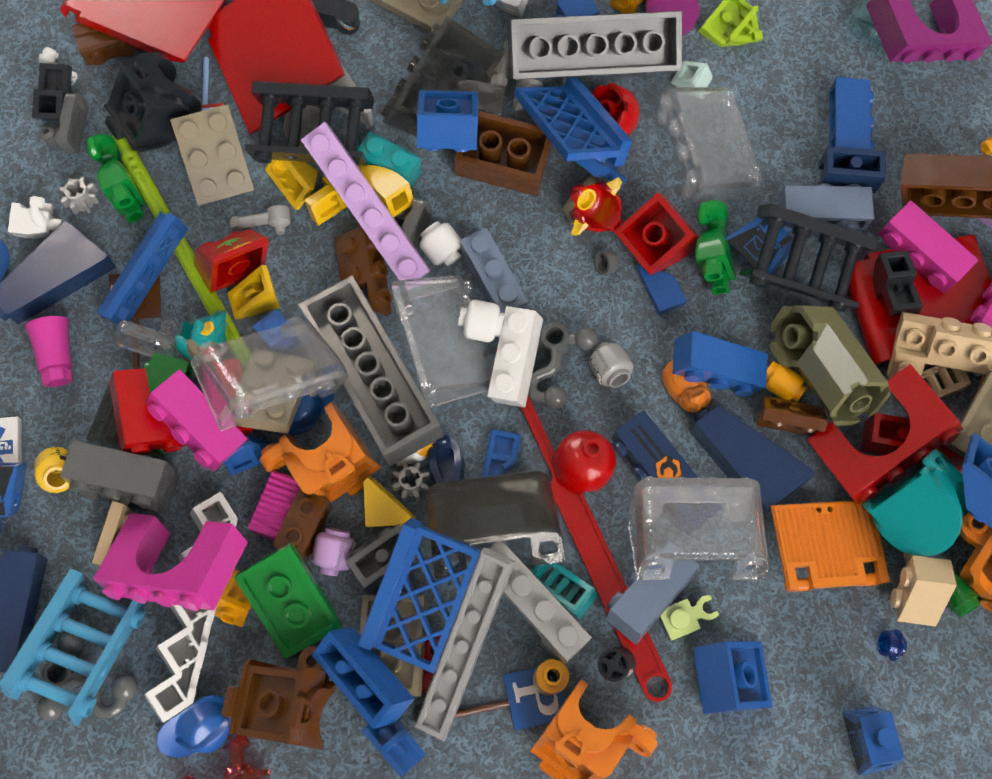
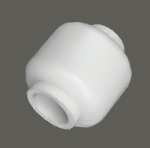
(440, 244)
(481, 321)

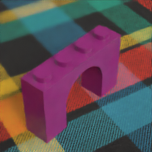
(910, 40)

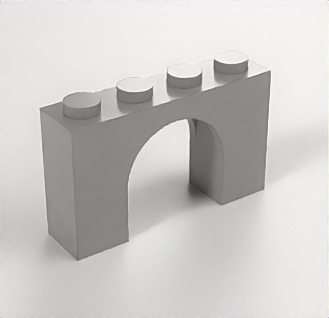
(559, 631)

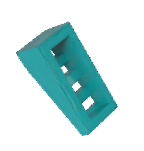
(585, 600)

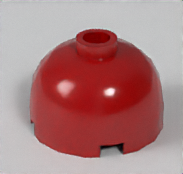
(620, 105)
(584, 461)

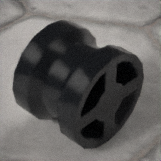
(610, 666)

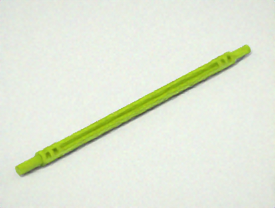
(183, 251)

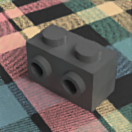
(371, 562)

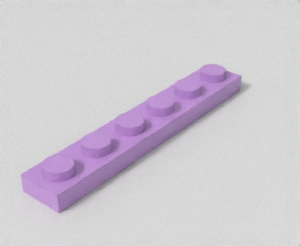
(364, 203)

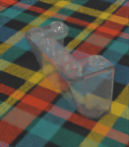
(710, 144)
(697, 522)

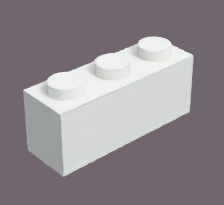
(515, 356)

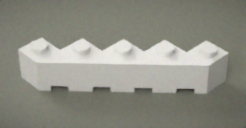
(187, 649)

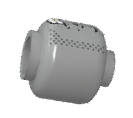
(611, 364)

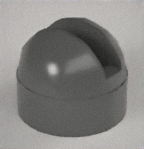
(603, 258)

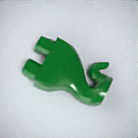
(115, 178)
(713, 248)

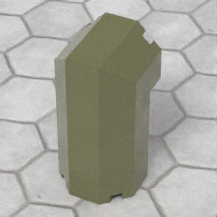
(829, 361)

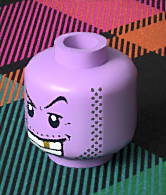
(332, 551)

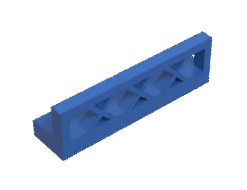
(143, 269)

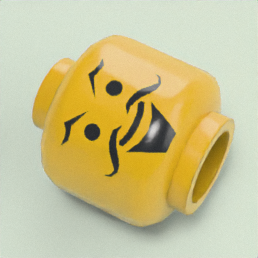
(48, 469)

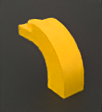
(388, 185)

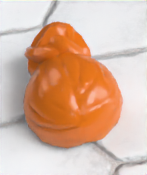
(690, 395)

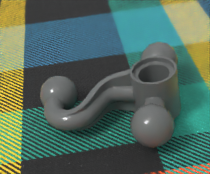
(584, 338)
(122, 688)

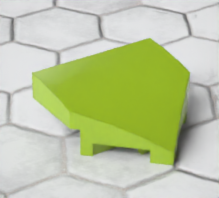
(732, 24)

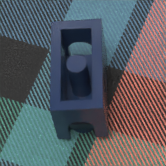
(853, 166)

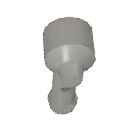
(277, 217)

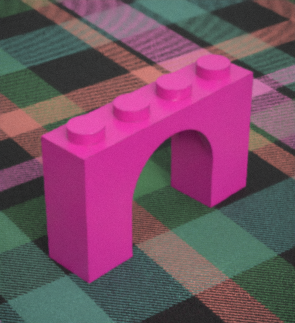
(190, 584)

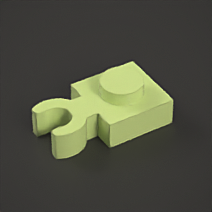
(682, 618)

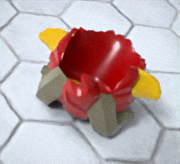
(594, 206)

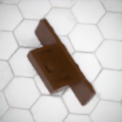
(363, 261)

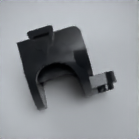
(146, 101)

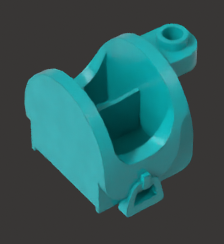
(924, 509)

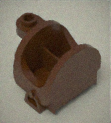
(280, 701)

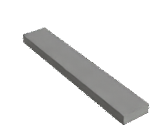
(464, 643)

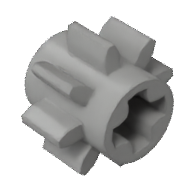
(79, 195)
(405, 487)

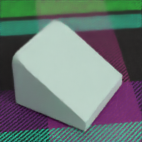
(692, 75)

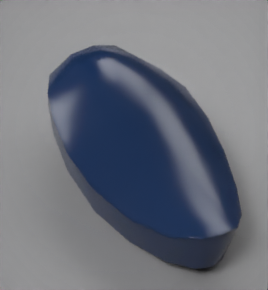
(446, 460)

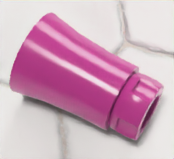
(51, 349)

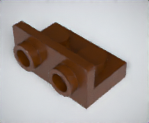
(791, 416)
(303, 523)

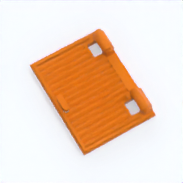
(828, 545)

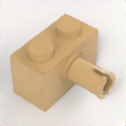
(923, 590)

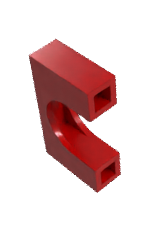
(135, 425)
(929, 428)

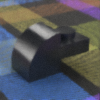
(52, 87)
(894, 283)

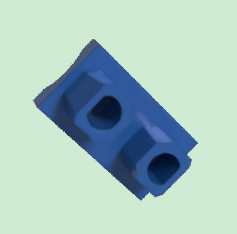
(395, 746)

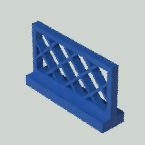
(584, 112)
(391, 592)

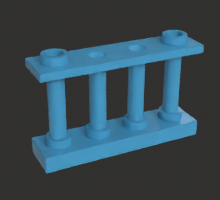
(39, 647)

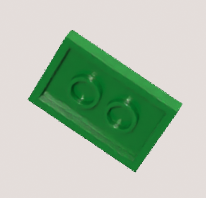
(288, 600)

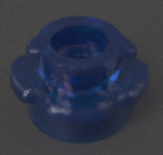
(891, 644)

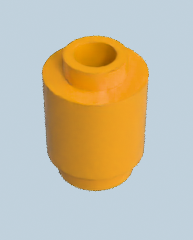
(784, 382)
(541, 681)

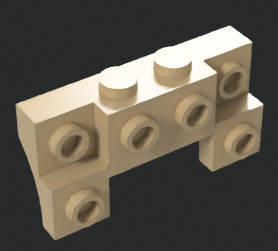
(941, 343)

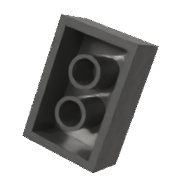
(120, 476)

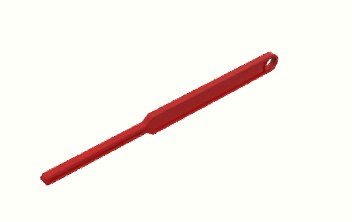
(596, 557)

